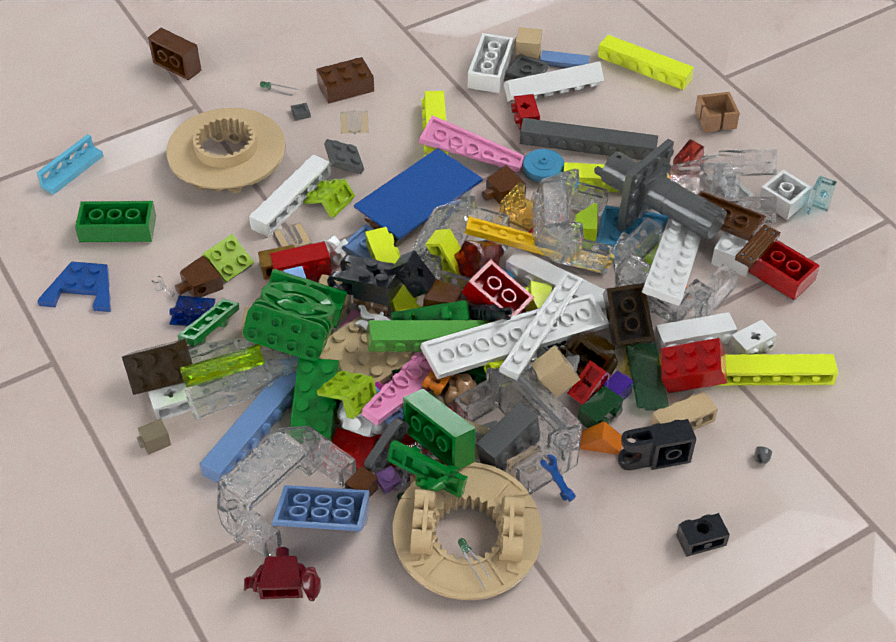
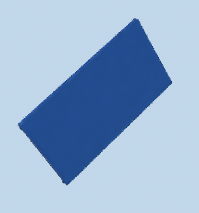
(415, 192)

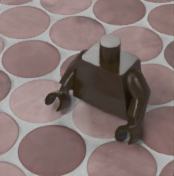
(592, 348)

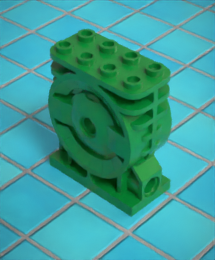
(294, 315)

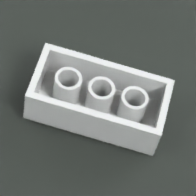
(490, 63)

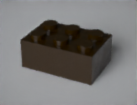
(628, 315)
(156, 366)

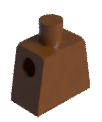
(500, 184)
(199, 279)
(443, 293)

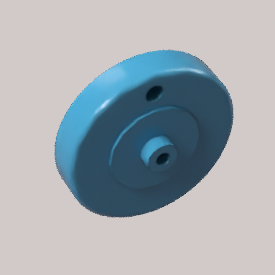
(542, 164)

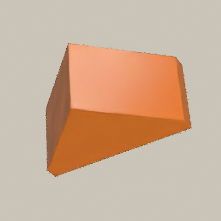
(601, 439)

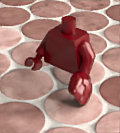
(282, 578)

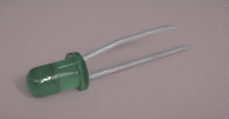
(268, 85)
(465, 549)

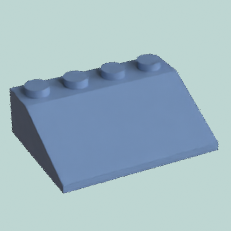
(322, 508)

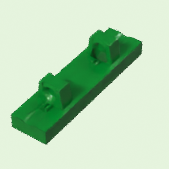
(446, 311)
(208, 322)
(420, 464)

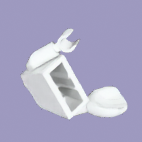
(360, 423)

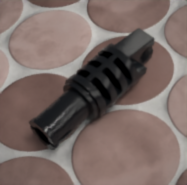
(489, 312)

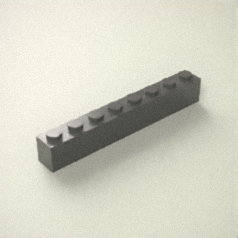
(586, 139)

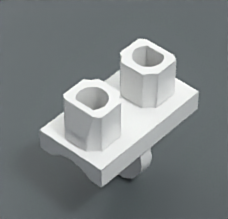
(334, 248)

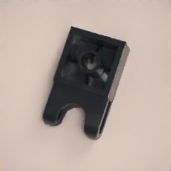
(366, 280)
(658, 445)

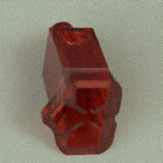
(476, 255)

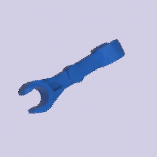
(566, 493)

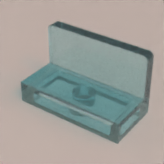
(821, 194)

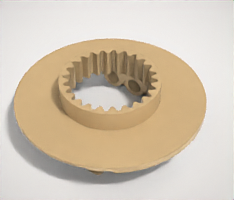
(230, 172)
(509, 560)

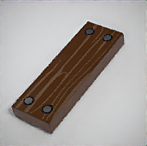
(757, 246)

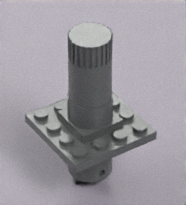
(647, 187)

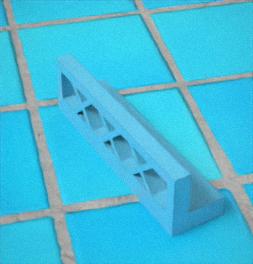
(70, 168)

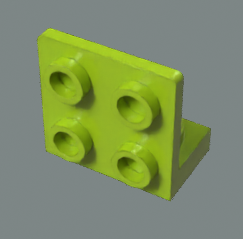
(332, 194)
(228, 258)
(352, 389)

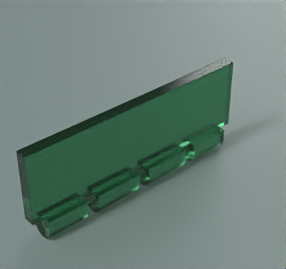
(647, 376)

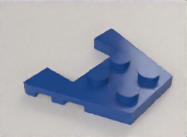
(81, 279)

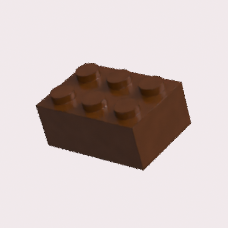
(174, 53)
(345, 80)

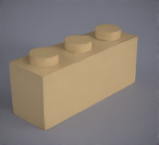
(697, 408)

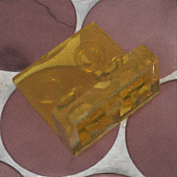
(518, 207)

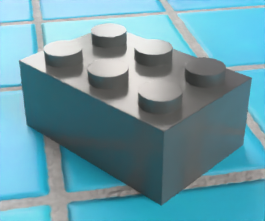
(509, 437)

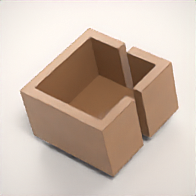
(717, 111)

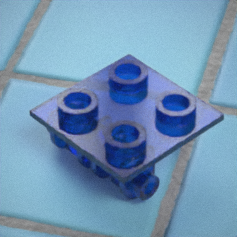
(189, 309)

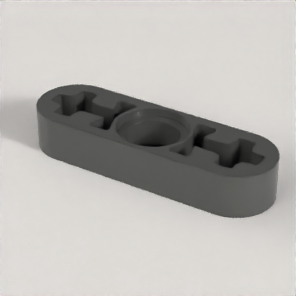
(378, 456)

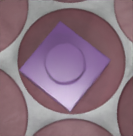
(388, 478)

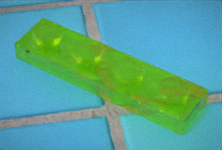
(222, 365)

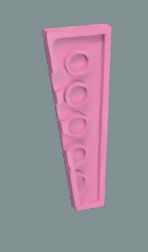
(459, 141)
(402, 384)

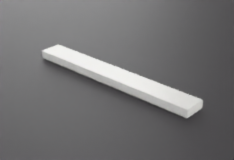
(540, 326)

